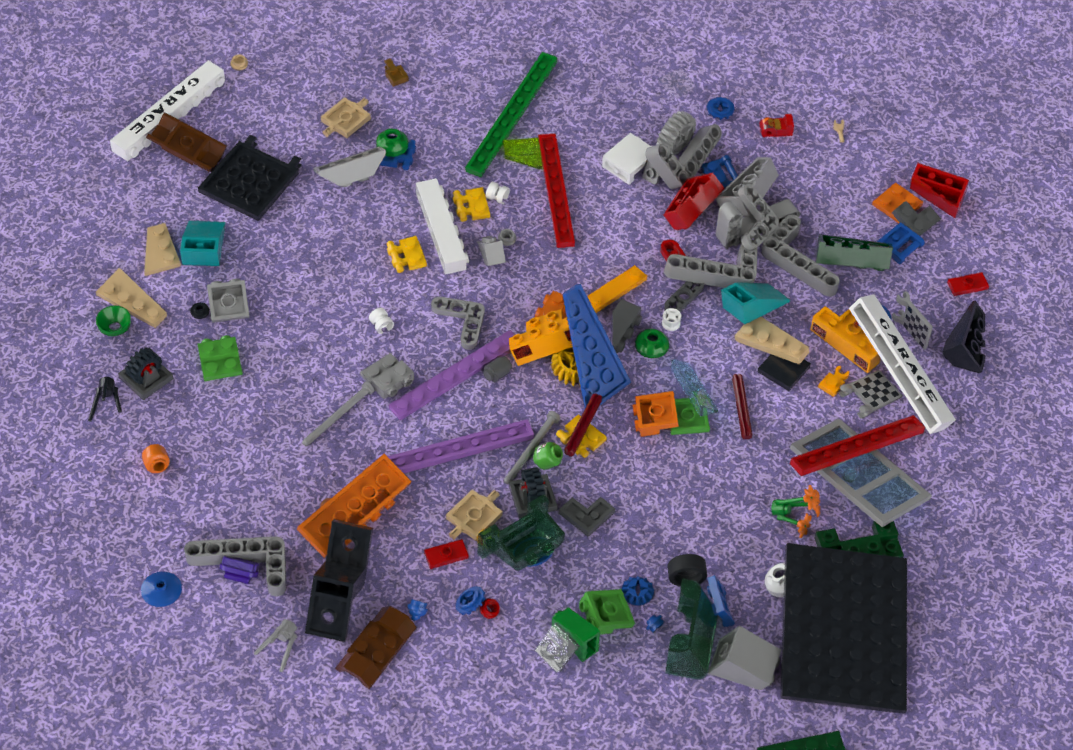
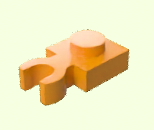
(832, 383)

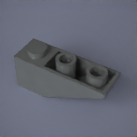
(624, 319)

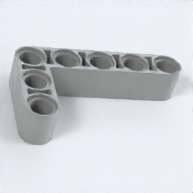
(676, 171)
(732, 224)
(778, 251)
(713, 272)
(245, 550)

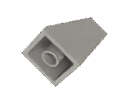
(745, 659)

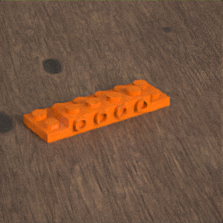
(356, 502)

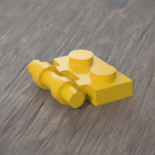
(477, 204)
(412, 254)
(592, 439)

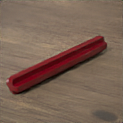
(742, 407)
(583, 425)

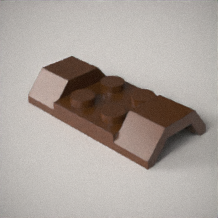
(187, 143)
(377, 645)

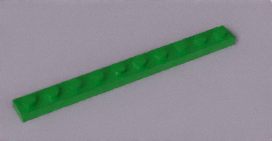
(511, 114)

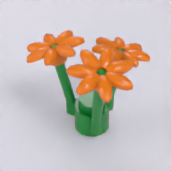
(783, 507)

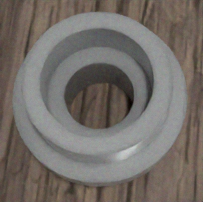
(507, 233)

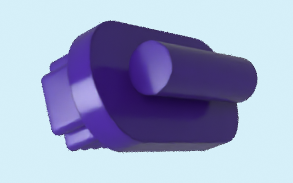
(239, 569)

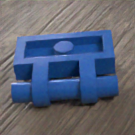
(405, 159)

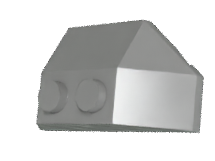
(352, 168)

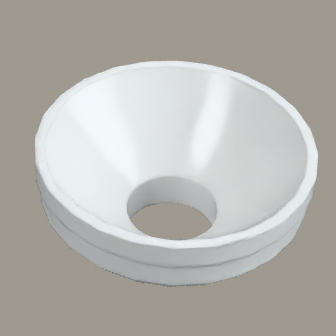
(775, 585)

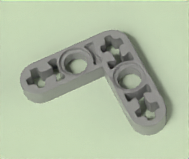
(762, 217)
(467, 313)

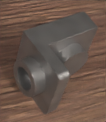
(650, 174)

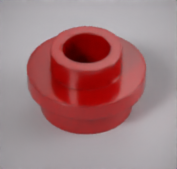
(493, 605)

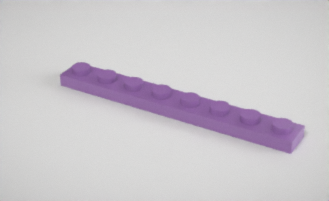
(451, 377)
(463, 446)

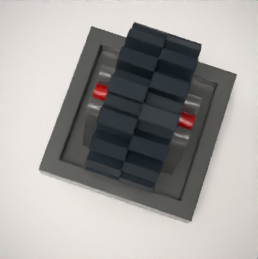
(145, 373)
(529, 488)

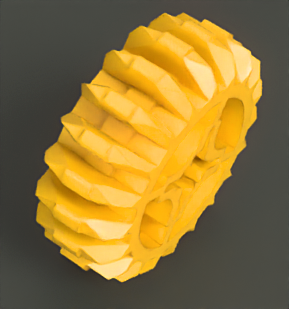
(563, 372)

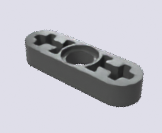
(684, 289)

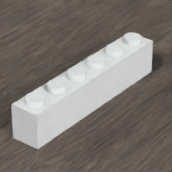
(441, 226)

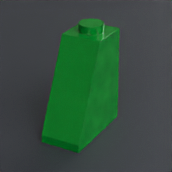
(580, 630)

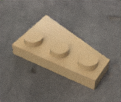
(160, 251)

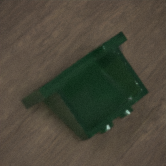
(525, 539)

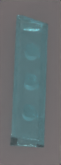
(693, 388)

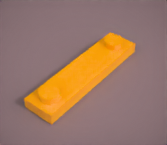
(616, 288)

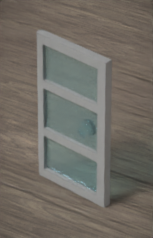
(868, 479)

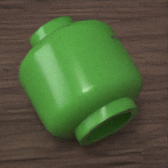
(547, 455)

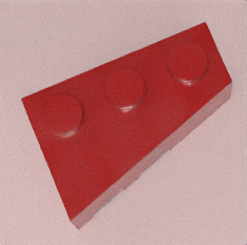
(939, 188)
(692, 200)

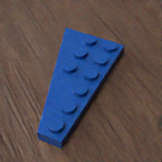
(594, 354)

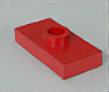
(968, 284)
(446, 554)

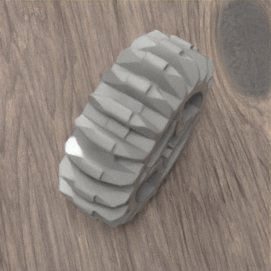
(677, 131)

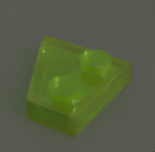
(523, 151)

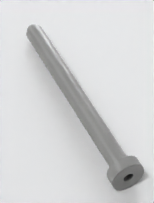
(366, 389)
(552, 417)

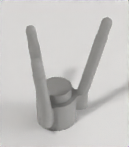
(284, 632)

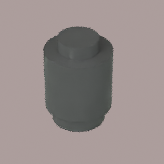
(497, 369)

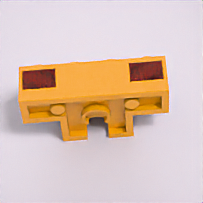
(846, 337)
(542, 338)

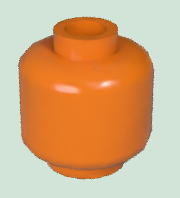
(155, 458)

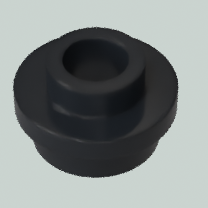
(199, 314)

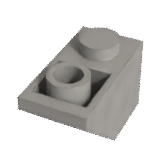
(491, 250)

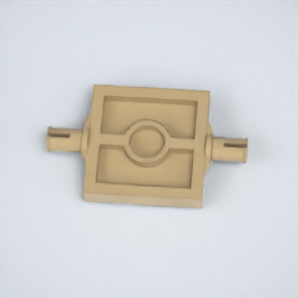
(345, 117)
(473, 514)

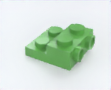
(219, 358)
(606, 610)

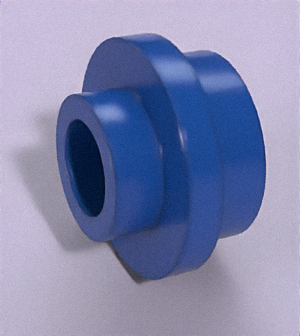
(654, 622)

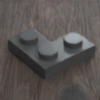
(916, 222)
(584, 518)

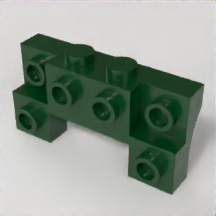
(881, 543)

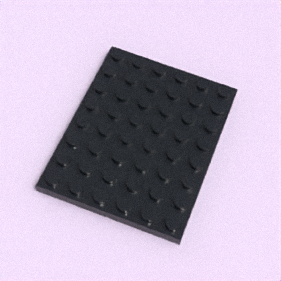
(844, 629)

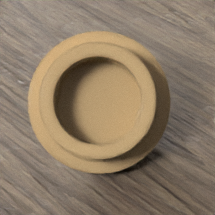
(239, 62)

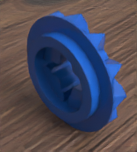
(726, 104)
(646, 592)
(473, 594)

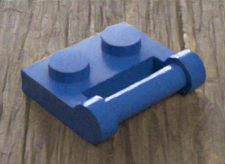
(715, 167)
(898, 237)
(720, 607)

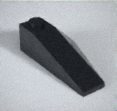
(966, 340)

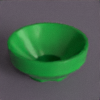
(395, 146)
(111, 315)
(649, 348)

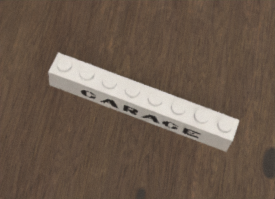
(175, 103)
(902, 364)

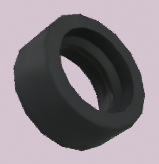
(680, 564)

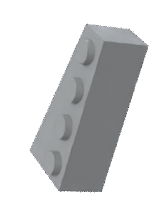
(759, 173)

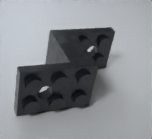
(339, 580)

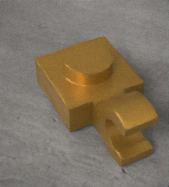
(395, 74)

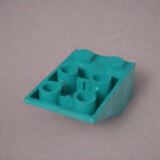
(202, 243)
(751, 300)

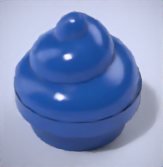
(417, 609)

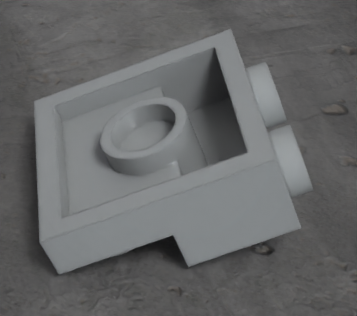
(228, 300)
(388, 376)

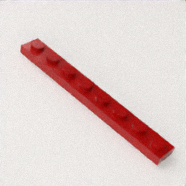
(556, 191)
(857, 445)

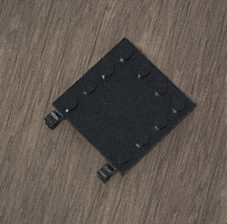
(249, 179)

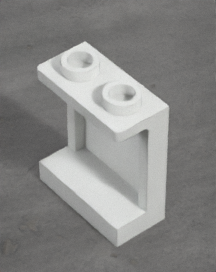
(626, 158)

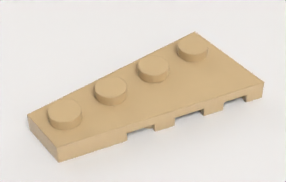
(124, 292)
(771, 339)

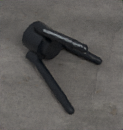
(105, 389)

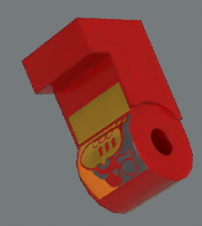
(777, 127)

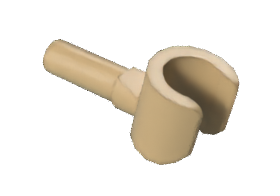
(839, 128)

